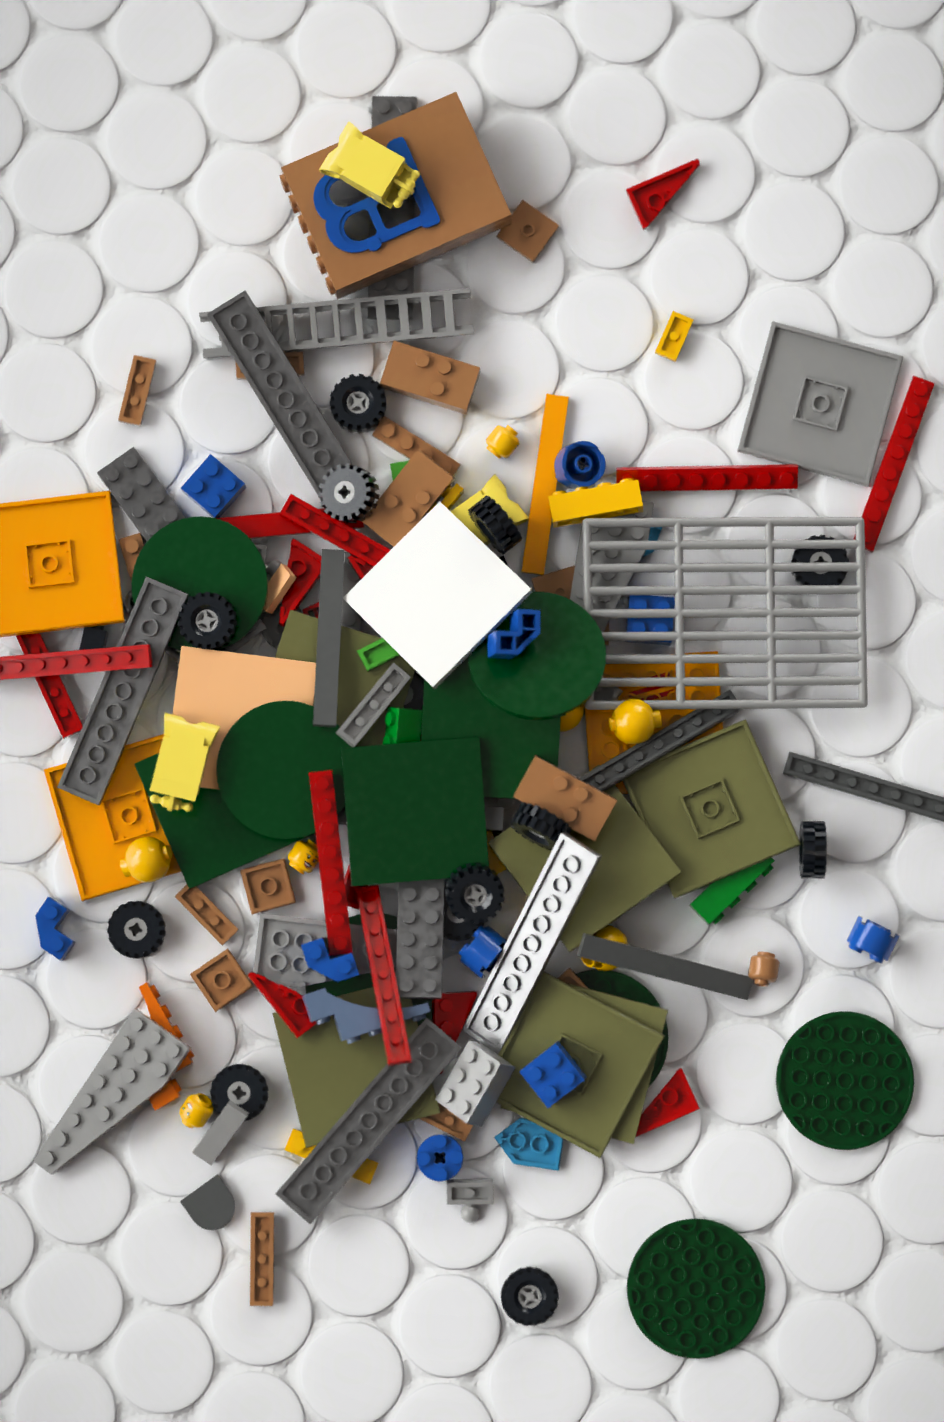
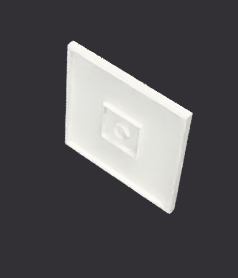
(437, 595)

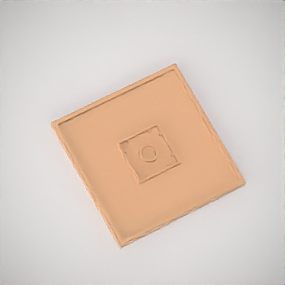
(226, 685)

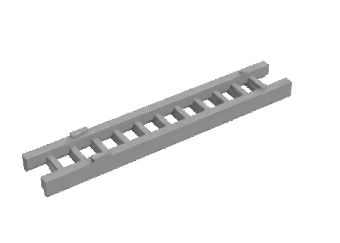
(379, 302)

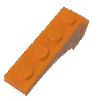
(161, 1015)

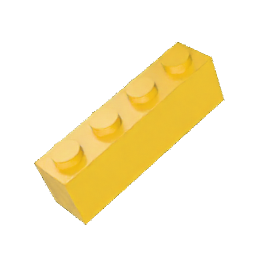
(596, 502)

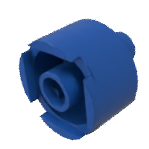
(588, 456)
(872, 939)
(483, 950)
(453, 1157)

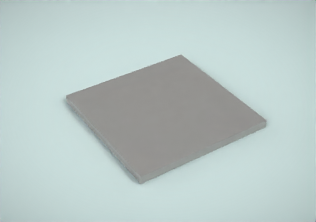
(820, 404)

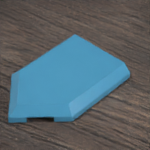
(531, 1145)

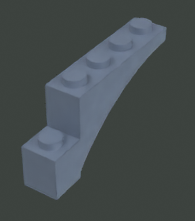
(351, 1018)

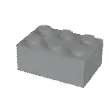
(475, 1083)

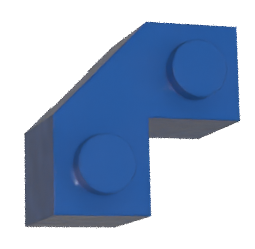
(523, 629)
(48, 920)
(337, 969)

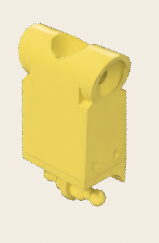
(370, 168)
(497, 491)
(181, 761)

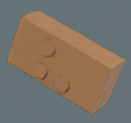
(430, 377)
(408, 498)
(565, 796)

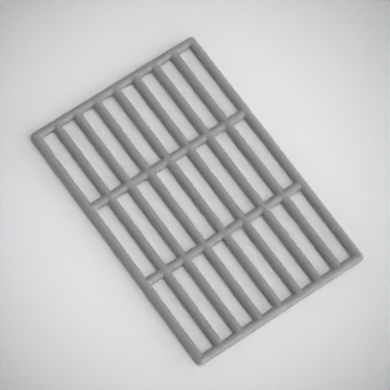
(769, 612)

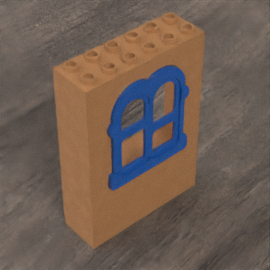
(454, 197)

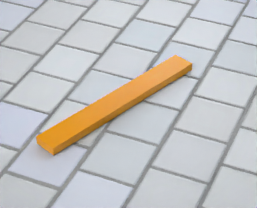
(544, 484)

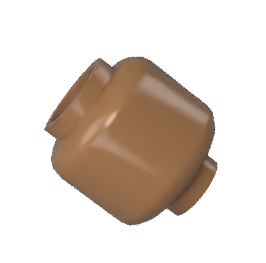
(763, 968)

